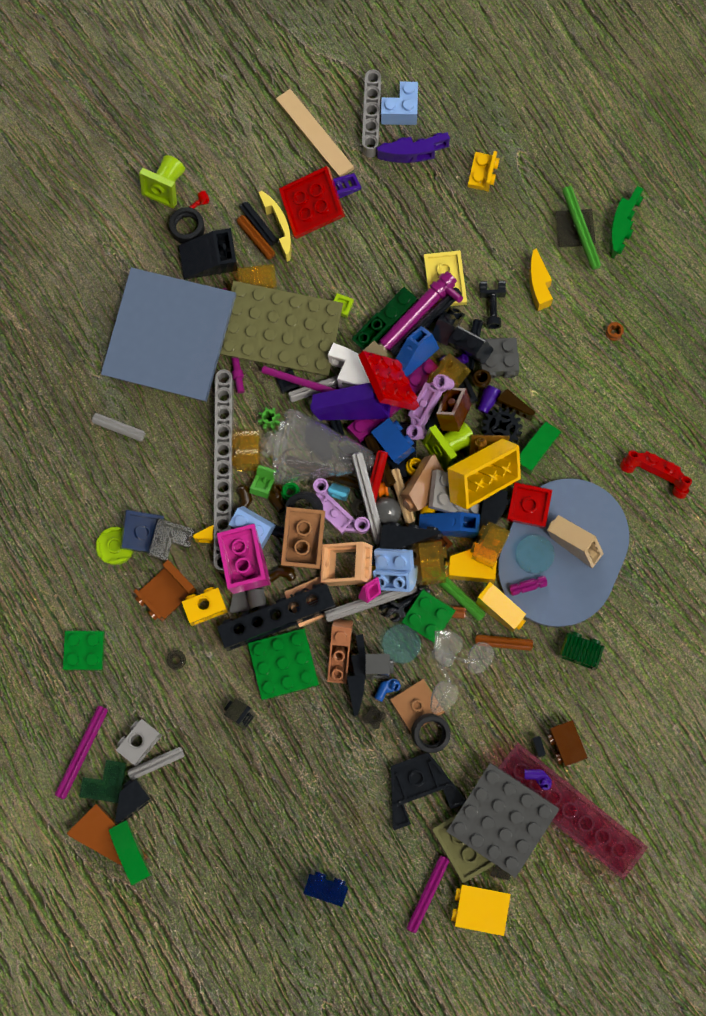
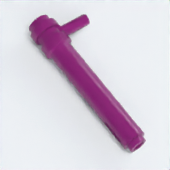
(437, 290)

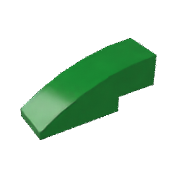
(538, 447)
(129, 853)

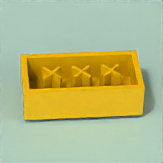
(484, 473)

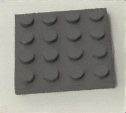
(503, 819)

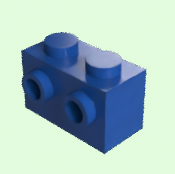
(393, 440)

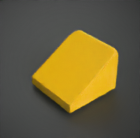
(205, 535)

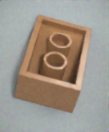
(303, 538)

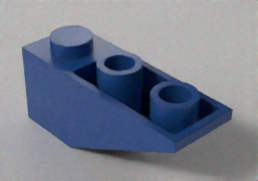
(417, 350)
(452, 524)

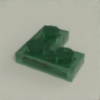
(109, 787)

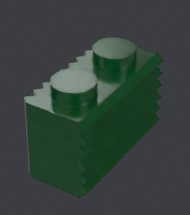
(581, 651)

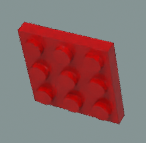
(311, 202)
(388, 380)

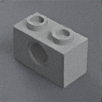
(149, 736)

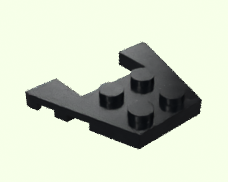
(417, 779)

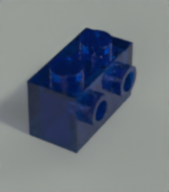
(326, 890)

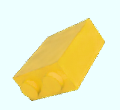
(481, 909)

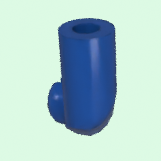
(386, 687)

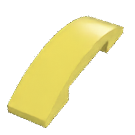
(270, 207)

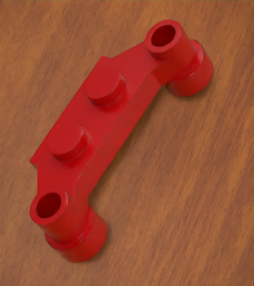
(659, 467)

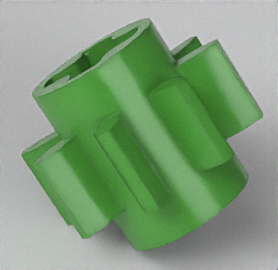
(269, 413)

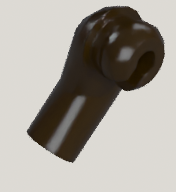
(282, 571)

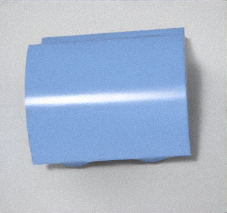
(395, 569)

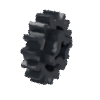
(498, 421)

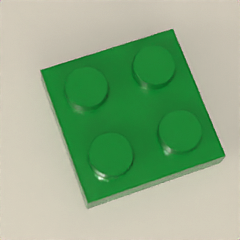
(428, 615)
(84, 651)

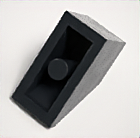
(131, 800)

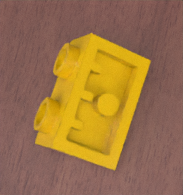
(482, 171)

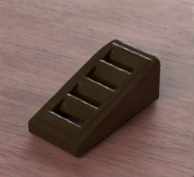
(511, 401)

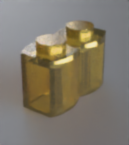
(247, 450)
(490, 544)

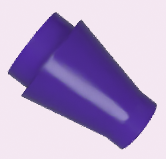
(488, 398)

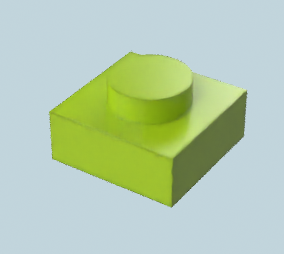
(347, 304)

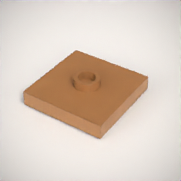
(414, 703)

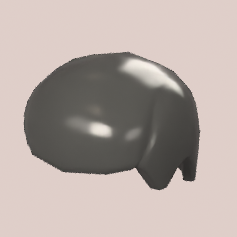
(388, 510)

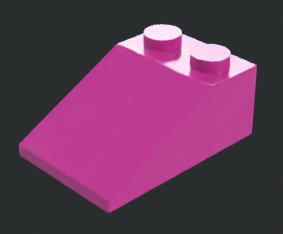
(243, 559)

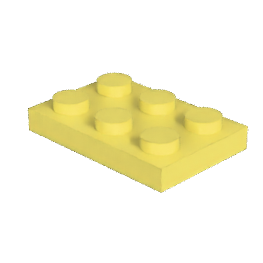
(440, 263)

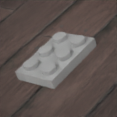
(440, 496)

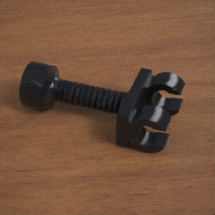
(493, 321)
(397, 608)

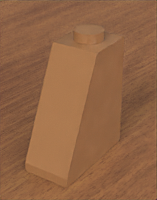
(417, 491)

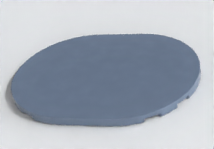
(573, 587)

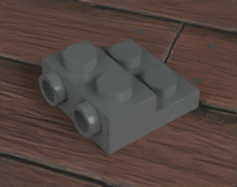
(503, 359)

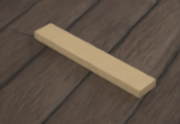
(314, 133)

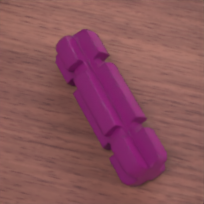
(528, 585)

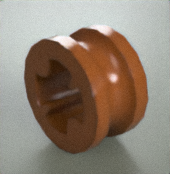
(614, 325)

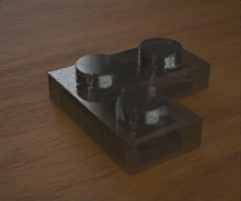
(168, 533)

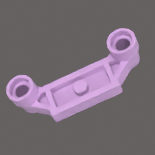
(427, 401)
(335, 514)

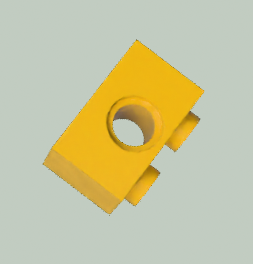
(216, 606)

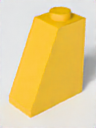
(464, 568)
(501, 608)

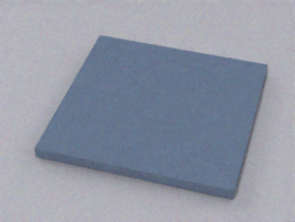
(168, 334)

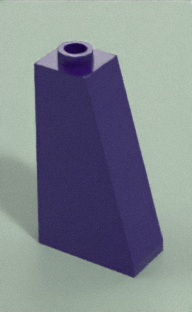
(349, 403)

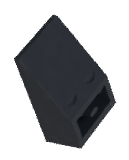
(208, 254)

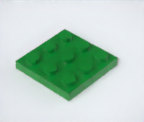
(283, 664)

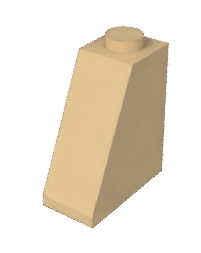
(575, 540)

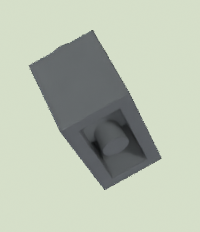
(379, 666)

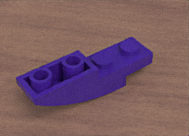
(408, 152)

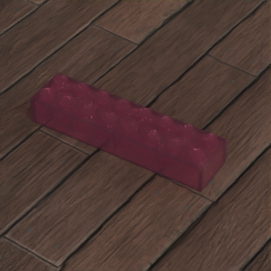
(579, 817)

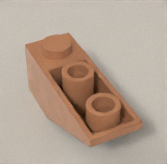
(340, 651)

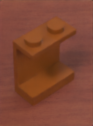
(164, 592)

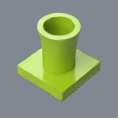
(161, 185)
(446, 445)

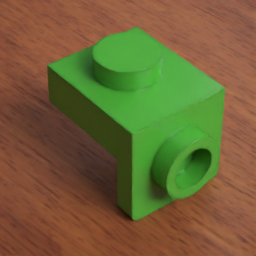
(263, 482)

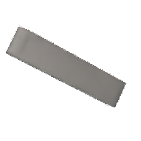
(371, 105)

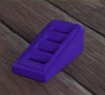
(342, 192)

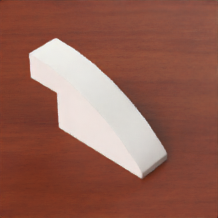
(352, 368)

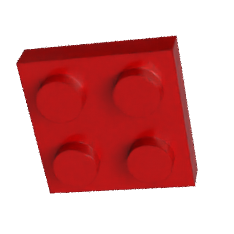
(529, 505)

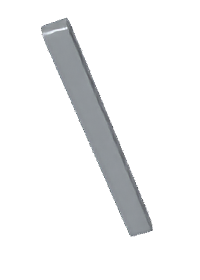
(223, 461)

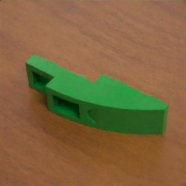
(622, 222)

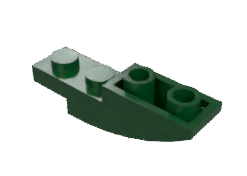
(385, 319)

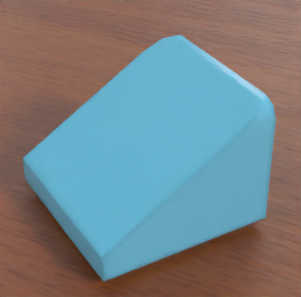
(338, 491)

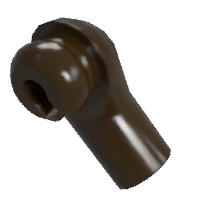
(246, 497)
(275, 498)

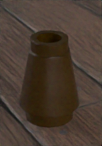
(481, 379)

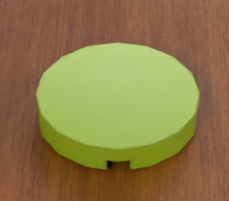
(109, 547)

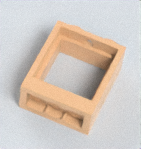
(363, 563)

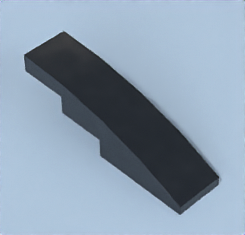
(357, 682)

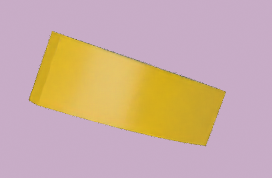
(539, 282)

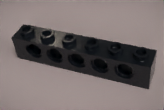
(228, 627)

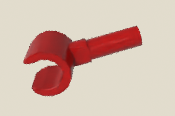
(203, 199)

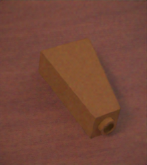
(94, 833)

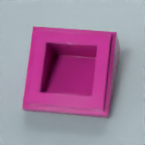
(370, 590)

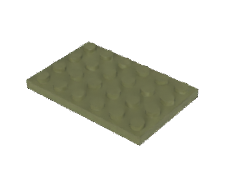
(281, 328)

